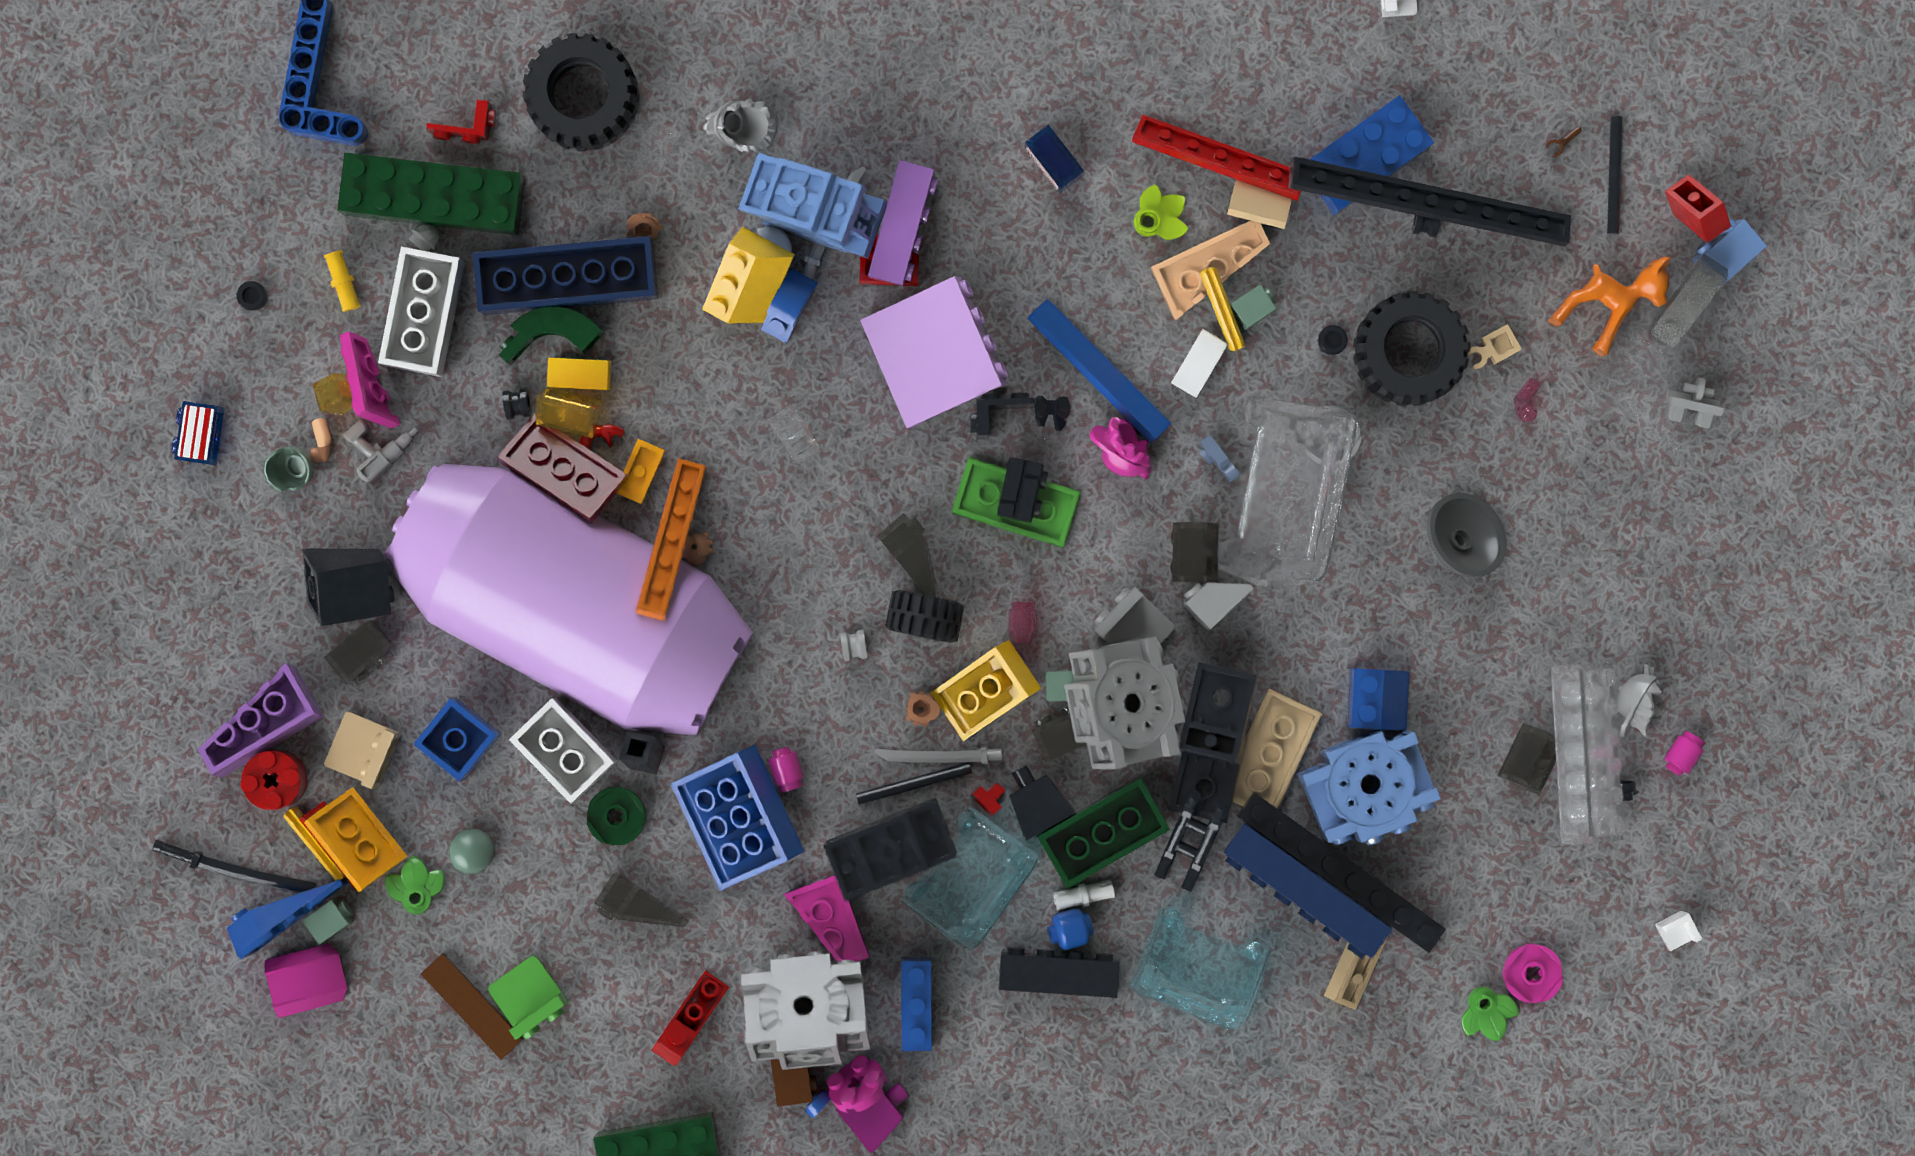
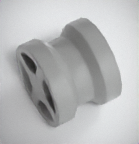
(854, 645)

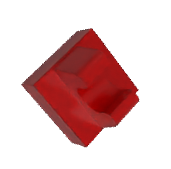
(987, 799)

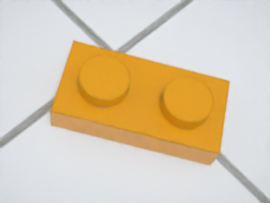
(641, 470)

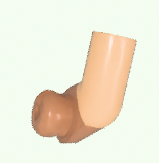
(323, 440)

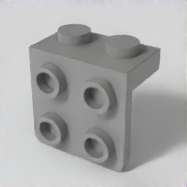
(1132, 618)

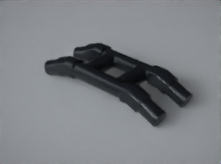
(1176, 844)

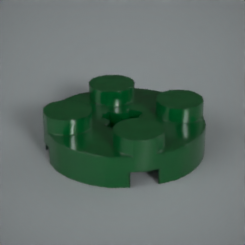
(599, 814)

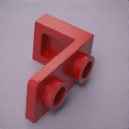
(483, 120)

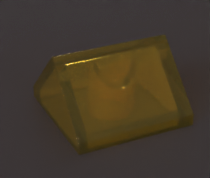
(568, 411)

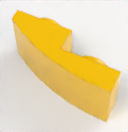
(579, 373)

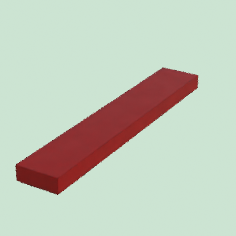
(1214, 156)

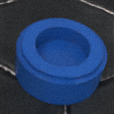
(818, 1103)

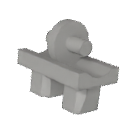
(1706, 408)

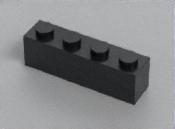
(1059, 974)

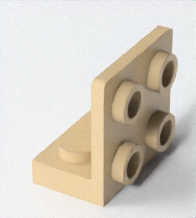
(362, 749)

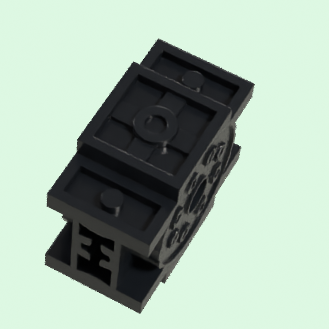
(890, 849)

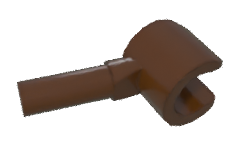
(1564, 140)

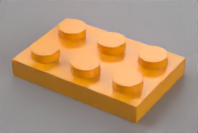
(355, 839)

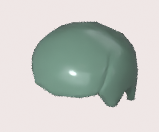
(279, 471)
(471, 851)

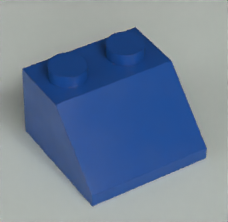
(1378, 699)

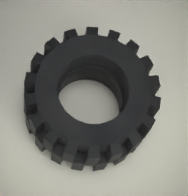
(924, 616)

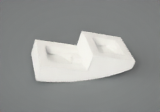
(1199, 363)

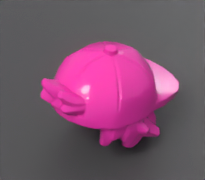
(1121, 449)

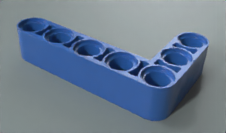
(310, 77)

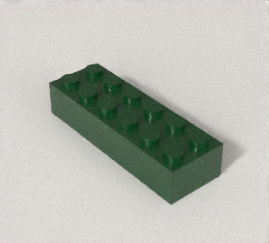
(431, 194)

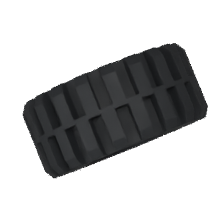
(559, 59)
(1439, 320)

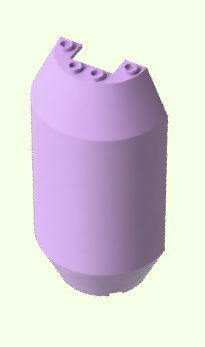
(561, 599)

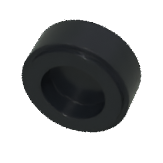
(252, 296)
(1332, 340)

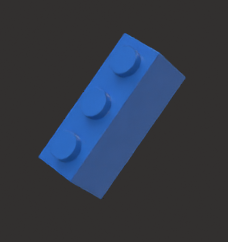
(916, 1004)

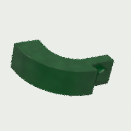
(550, 321)

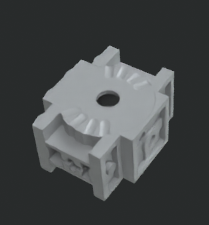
(1141, 704)
(826, 992)

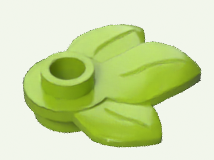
(1163, 211)

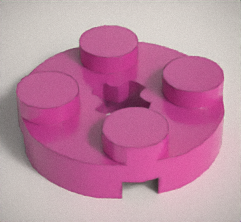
(1549, 970)
(859, 1071)

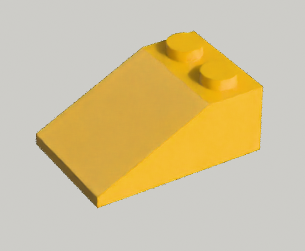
(986, 690)

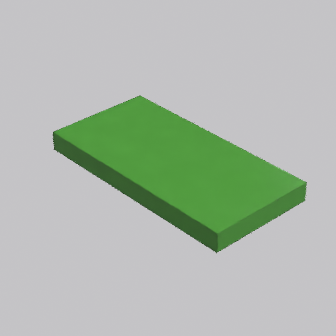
(980, 498)

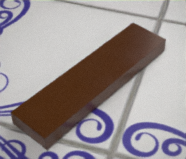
(471, 1005)

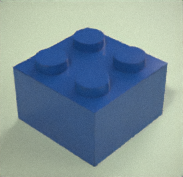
(457, 739)

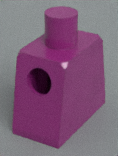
(879, 1120)

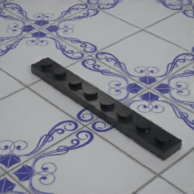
(1341, 872)

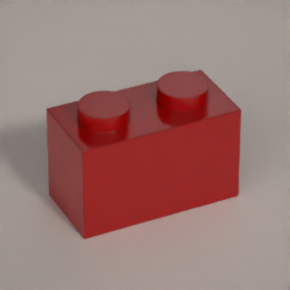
(1698, 208)

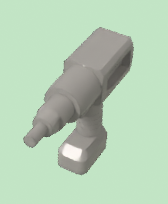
(379, 458)

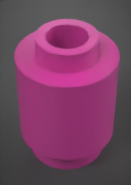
(1684, 753)
(786, 769)

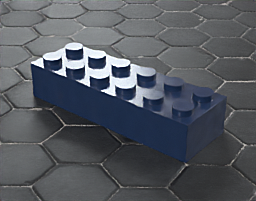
(565, 275)
(1308, 891)

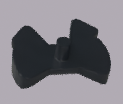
(1058, 408)

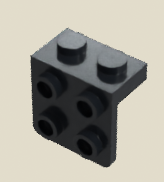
(980, 419)

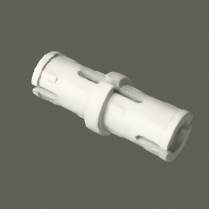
(1083, 894)

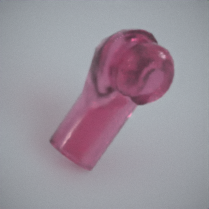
(1523, 401)

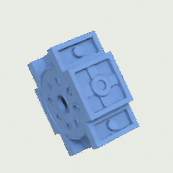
(813, 205)
(1397, 789)

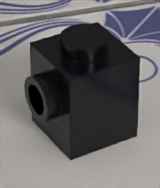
(641, 752)

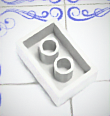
(563, 750)

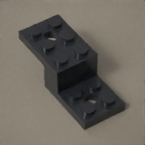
(1213, 738)

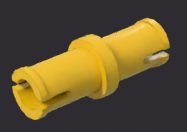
(342, 281)

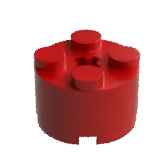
(257, 781)

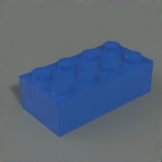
(1377, 145)

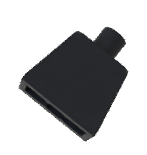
(1038, 803)

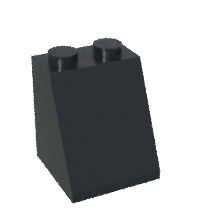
(347, 584)

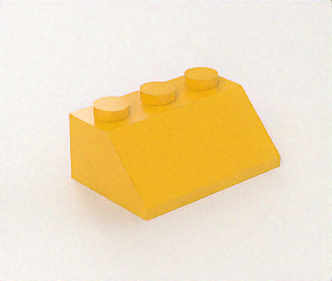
(747, 279)

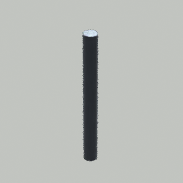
(1614, 175)
(913, 783)

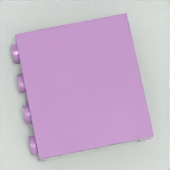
(934, 351)

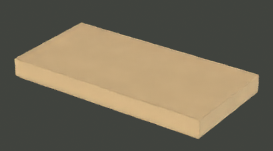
(1274, 748)

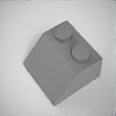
(1213, 601)

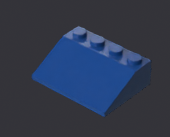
(737, 817)

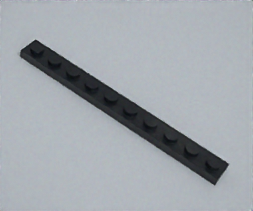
(1429, 201)

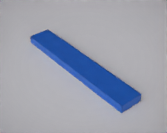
(1099, 371)

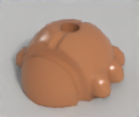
(637, 229)
(699, 555)
(930, 707)

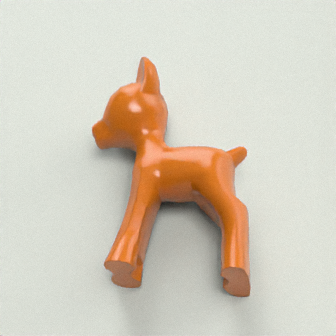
(1650, 283)

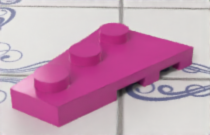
(367, 394)
(830, 918)

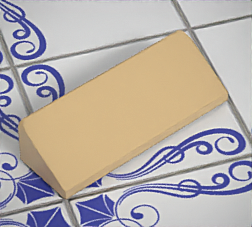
(1349, 975)

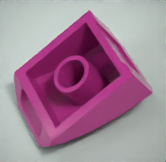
(305, 979)

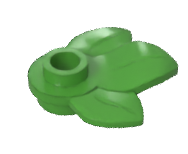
(413, 881)
(1488, 1018)

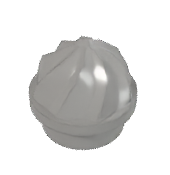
(424, 237)

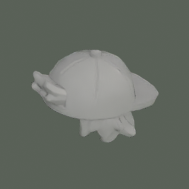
(743, 125)
(1639, 701)

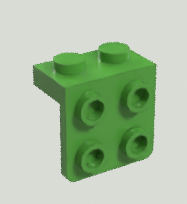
(528, 997)

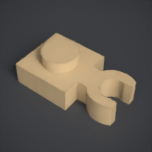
(1497, 346)

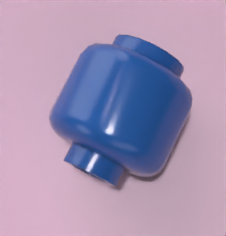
(1070, 929)

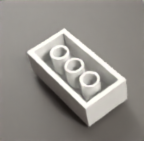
(421, 312)

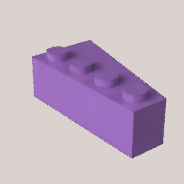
(902, 223)
(268, 719)

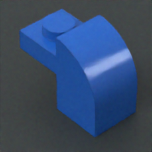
(788, 305)

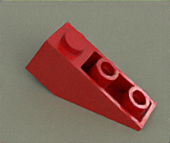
(690, 1018)

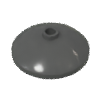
(1476, 529)

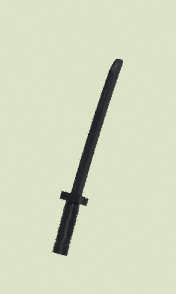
(198, 860)

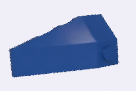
(262, 924)

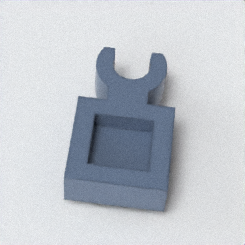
(1213, 454)

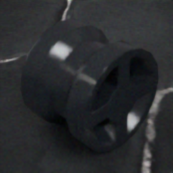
(1425, 225)
(516, 403)

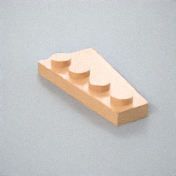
(1180, 275)

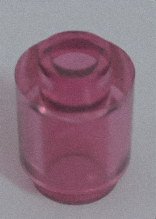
(1022, 622)

